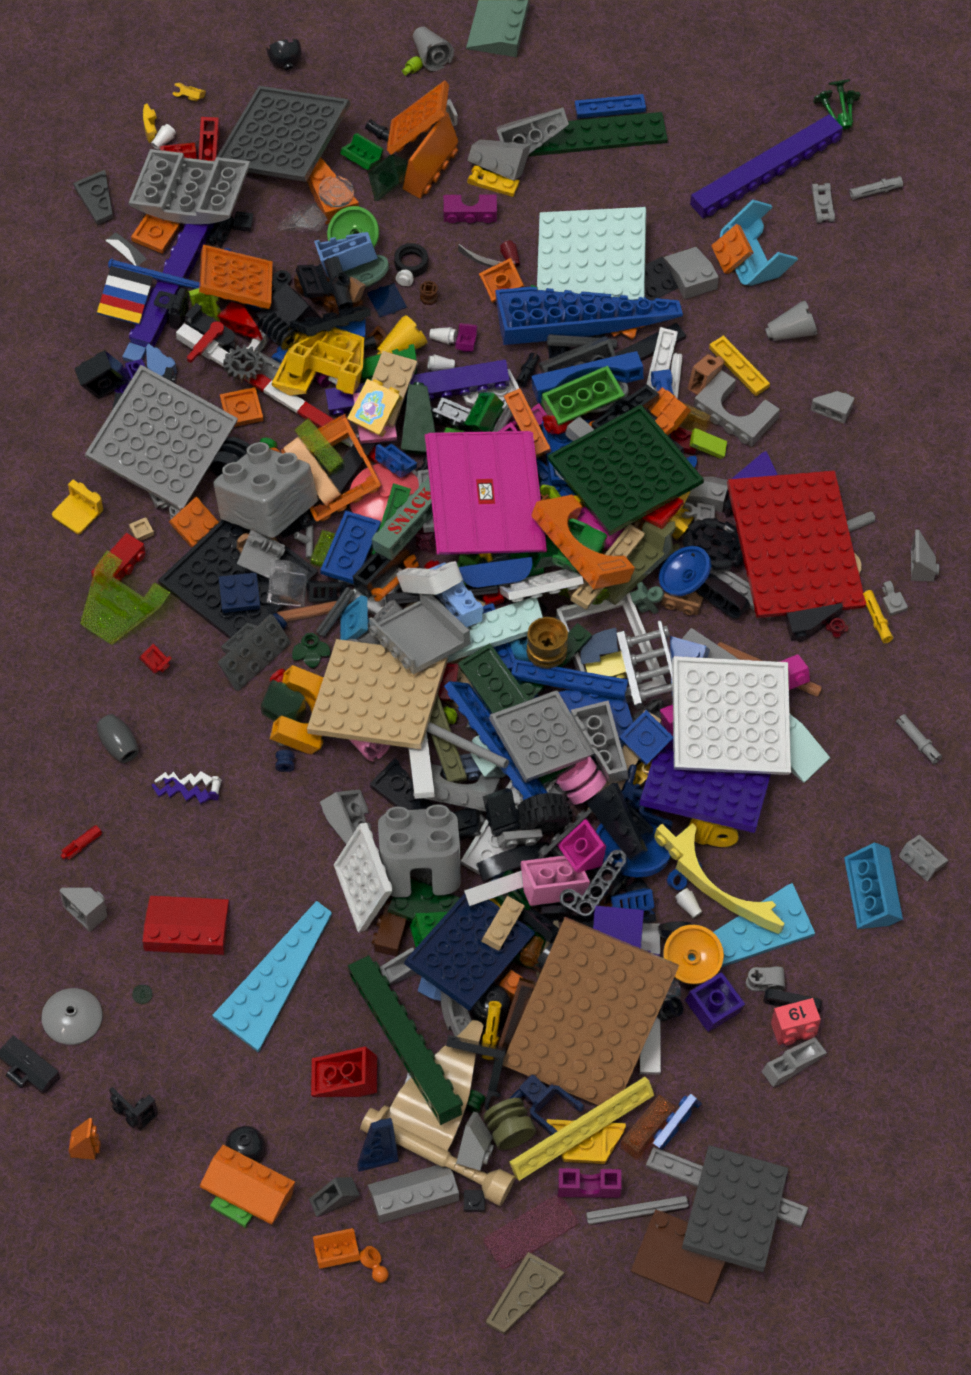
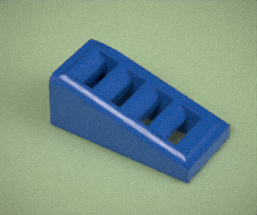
(644, 899)

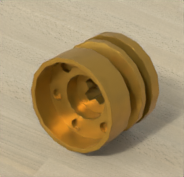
(547, 642)

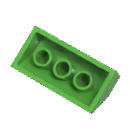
(582, 395)

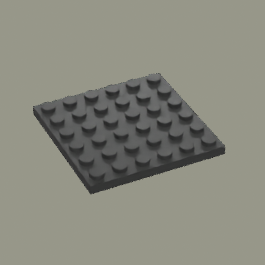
(284, 132)

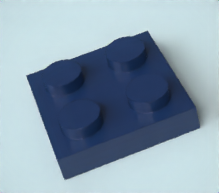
(239, 592)

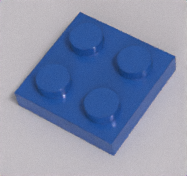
(646, 737)

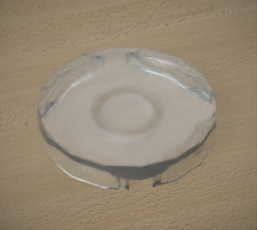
(336, 191)

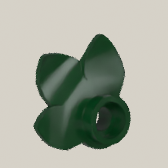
(310, 652)

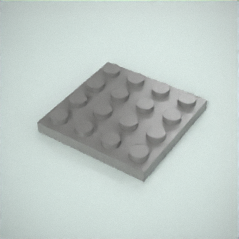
(541, 736)

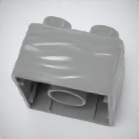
(265, 490)

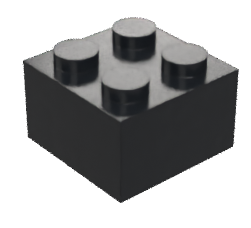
(101, 374)

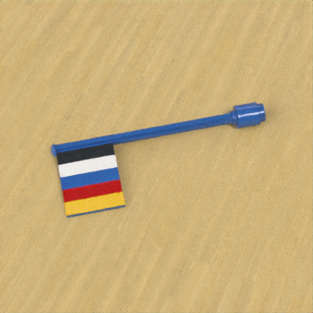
(129, 288)

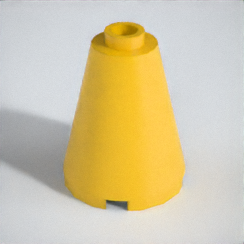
(402, 336)

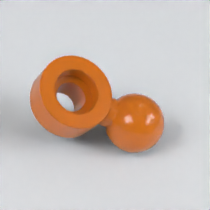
(371, 1258)

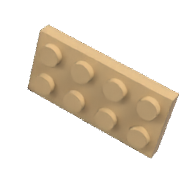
(396, 373)

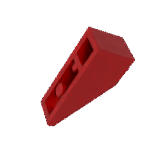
(209, 138)
(239, 321)

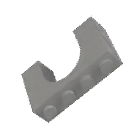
(746, 428)
(462, 794)

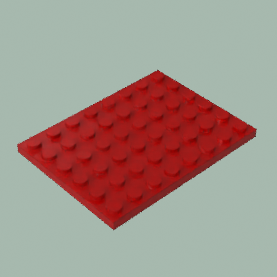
(795, 543)

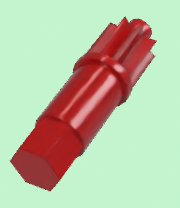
(80, 843)

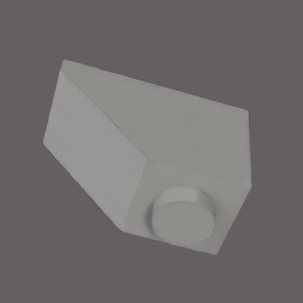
(833, 405)

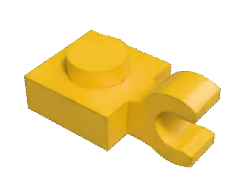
(192, 92)

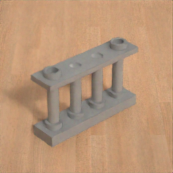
(630, 660)

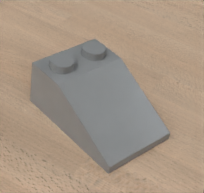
(692, 272)

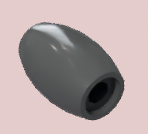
(117, 738)

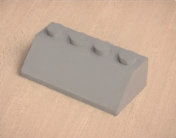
(413, 1192)

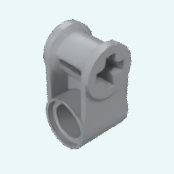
(766, 979)

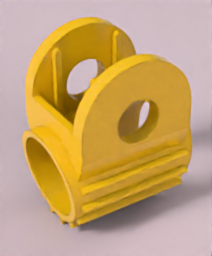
(708, 833)

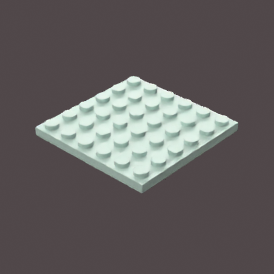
(593, 251)

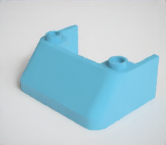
(756, 267)

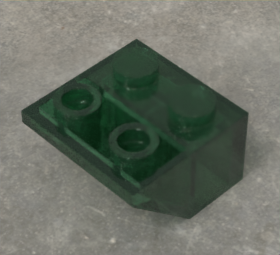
(283, 701)

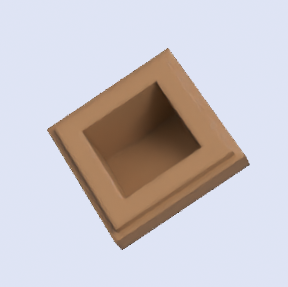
(355, 289)

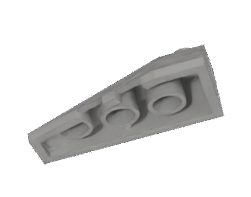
(534, 129)

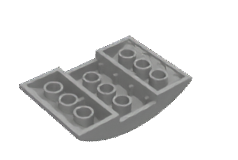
(188, 188)

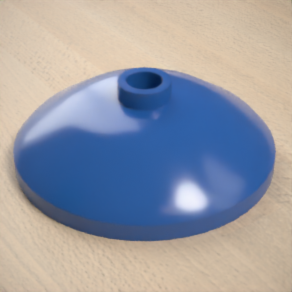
(683, 572)

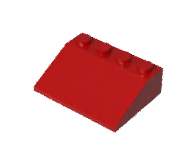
(186, 925)

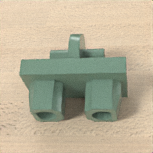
(646, 598)

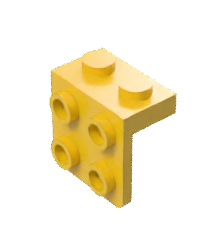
(78, 508)

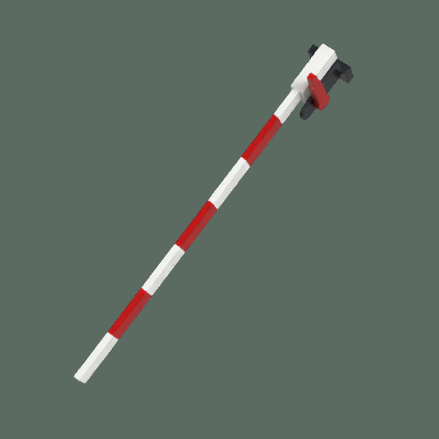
(214, 340)

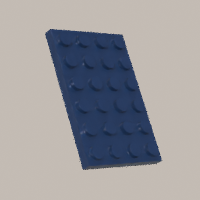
(458, 960)

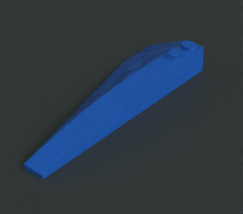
(533, 314)

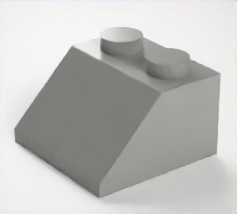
(84, 905)
(475, 1144)

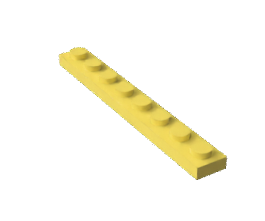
(581, 1128)

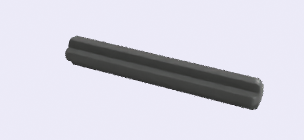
(573, 341)

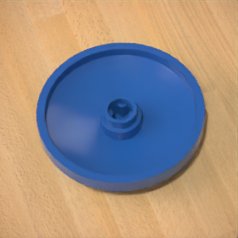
(647, 864)

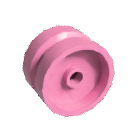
(582, 781)

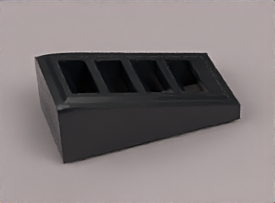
(326, 584)

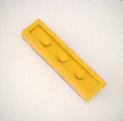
(739, 366)

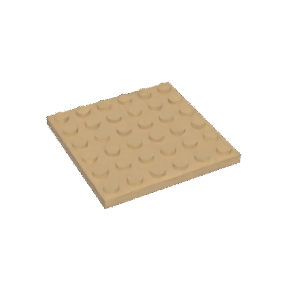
(374, 697)

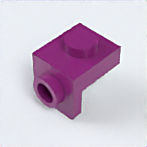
(466, 337)

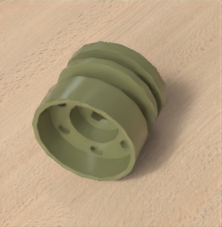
(509, 1124)

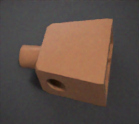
(707, 368)

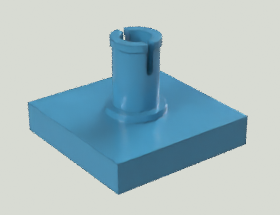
(354, 619)

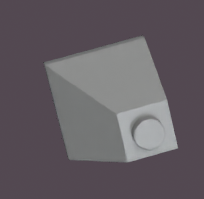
(922, 560)

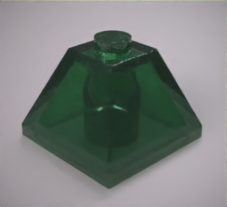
(387, 175)

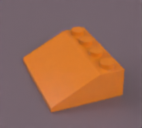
(431, 158)

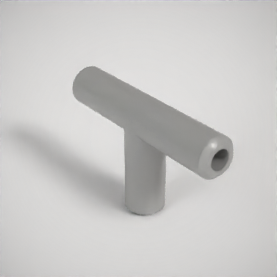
(308, 540)

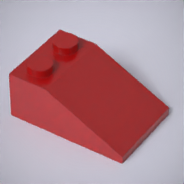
(345, 1074)

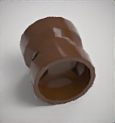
(428, 292)

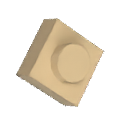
(141, 529)

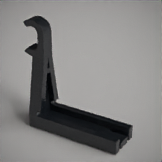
(484, 1049)

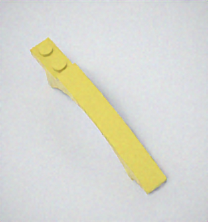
(683, 850)

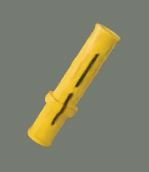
(880, 623)
(492, 1023)

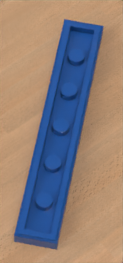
(570, 679)

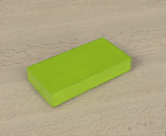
(708, 443)

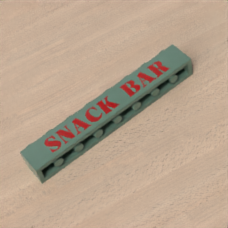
(404, 523)

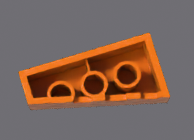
(318, 174)

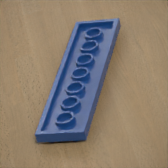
(478, 716)

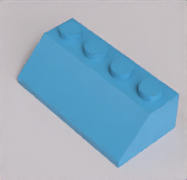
(873, 887)

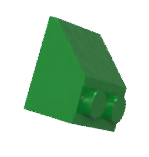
(484, 412)

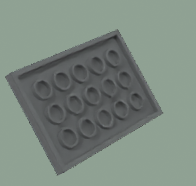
(735, 1208)

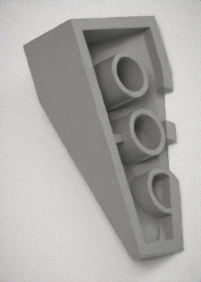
(711, 492)
(345, 812)

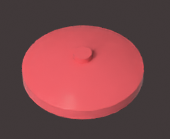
(374, 504)

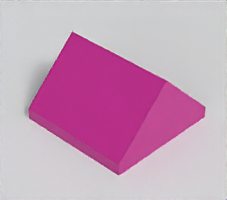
(583, 848)

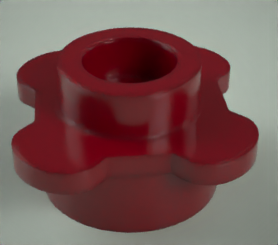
(837, 622)

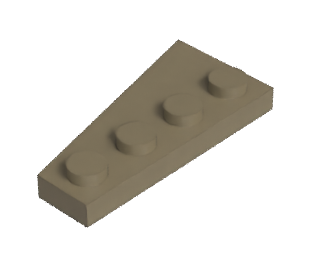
(525, 1289)

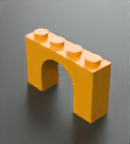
(292, 732)

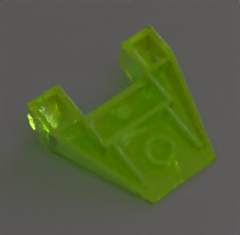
(114, 607)

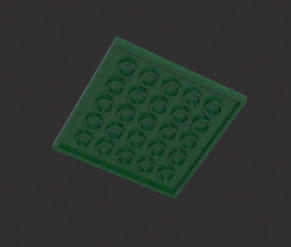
(625, 469)

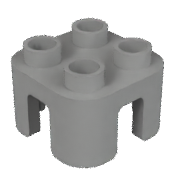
(420, 841)

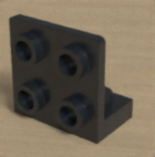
(141, 1115)

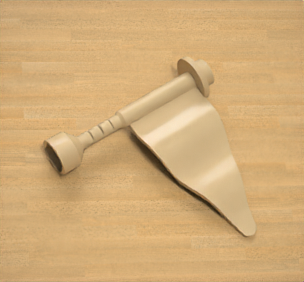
(421, 1132)

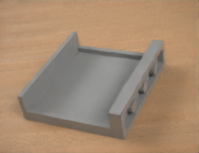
(421, 633)

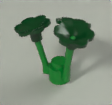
(844, 118)

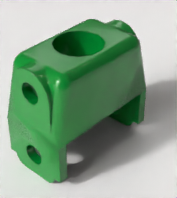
(587, 536)

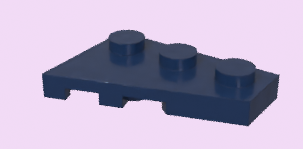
(379, 1146)

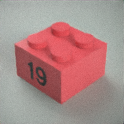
(795, 1022)

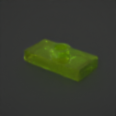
(322, 548)

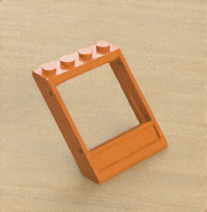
(335, 432)

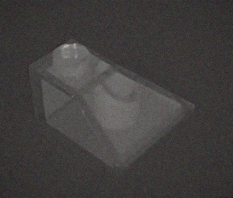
(303, 219)

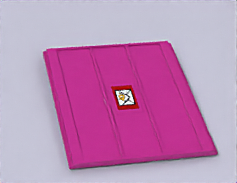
(484, 492)

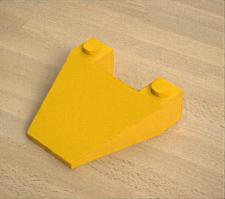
(332, 354)

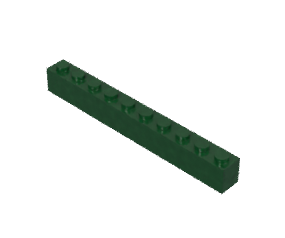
(405, 1040)

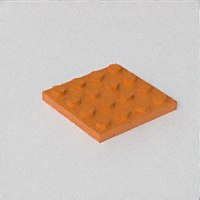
(418, 118)
(235, 276)

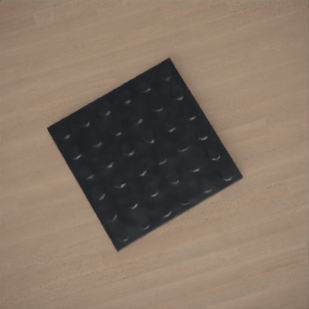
(197, 575)

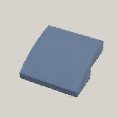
(600, 643)

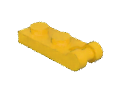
(493, 181)

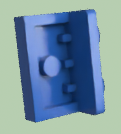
(395, 460)

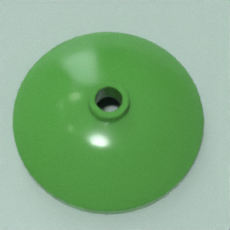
(353, 220)

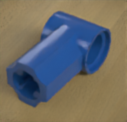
(663, 379)

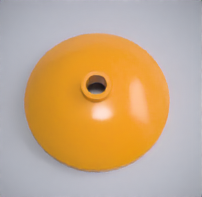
(701, 944)

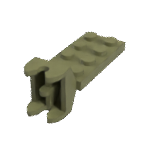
(649, 553)

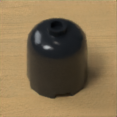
(494, 993)

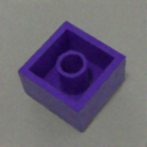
(714, 1002)

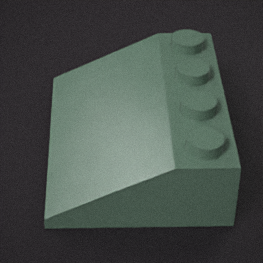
(498, 26)

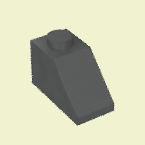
(334, 1195)

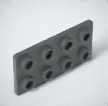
(252, 650)

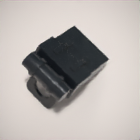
(177, 306)
(501, 812)

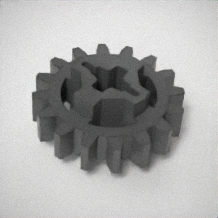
(243, 363)

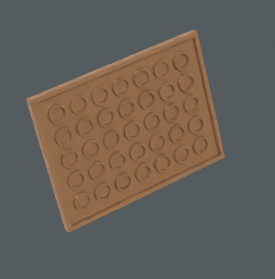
(589, 1013)

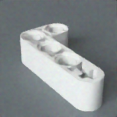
(429, 580)

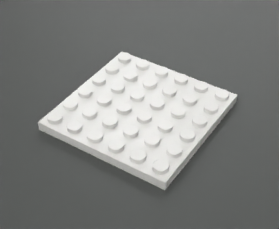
(731, 715)

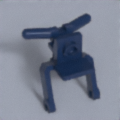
(633, 794)
(540, 1095)

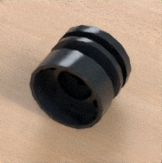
(230, 451)

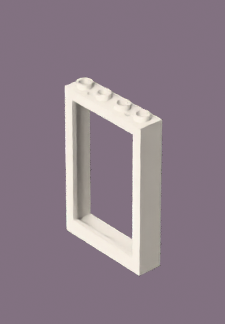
(571, 612)

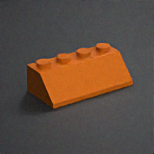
(247, 1184)

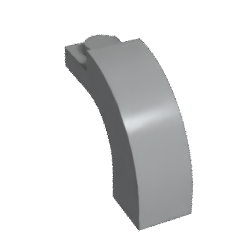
(454, 1014)

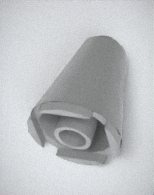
(432, 49)
(792, 324)

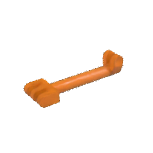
(381, 593)

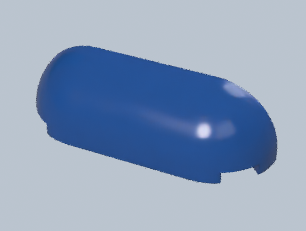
(496, 572)

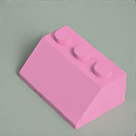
(548, 877)

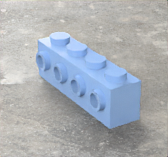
(461, 603)

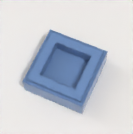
(133, 352)

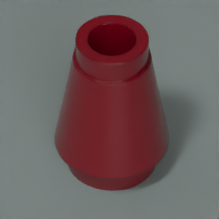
(509, 250)

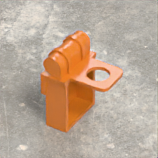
(669, 407)

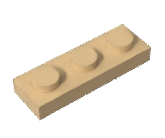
(503, 923)

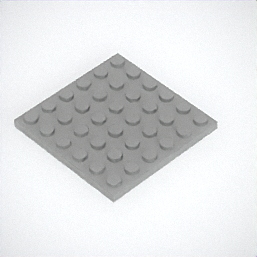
(161, 437)

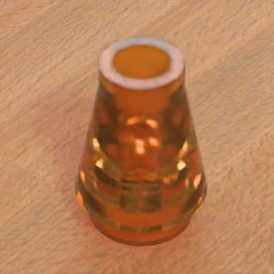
(531, 952)

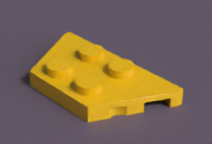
(595, 1148)

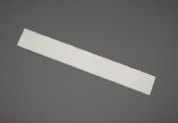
(494, 888)

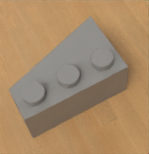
(500, 157)

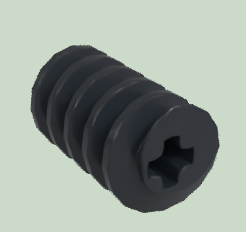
(277, 330)

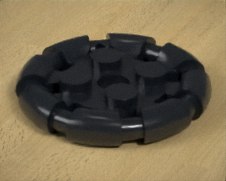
(728, 552)

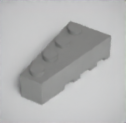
(601, 735)

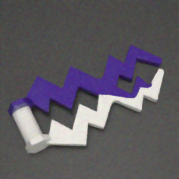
(180, 786)

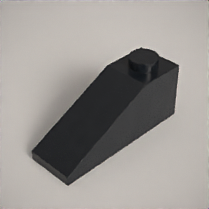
(807, 622)

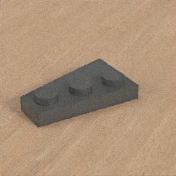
(95, 196)

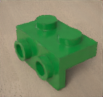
(363, 152)

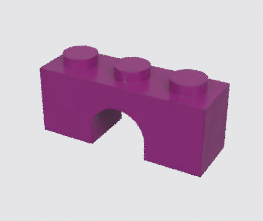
(483, 211)
(601, 1185)

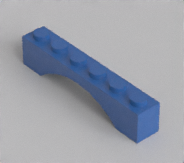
(624, 368)

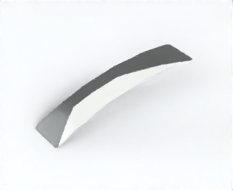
(126, 249)
(477, 258)

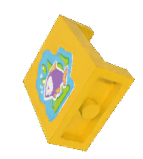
(374, 407)

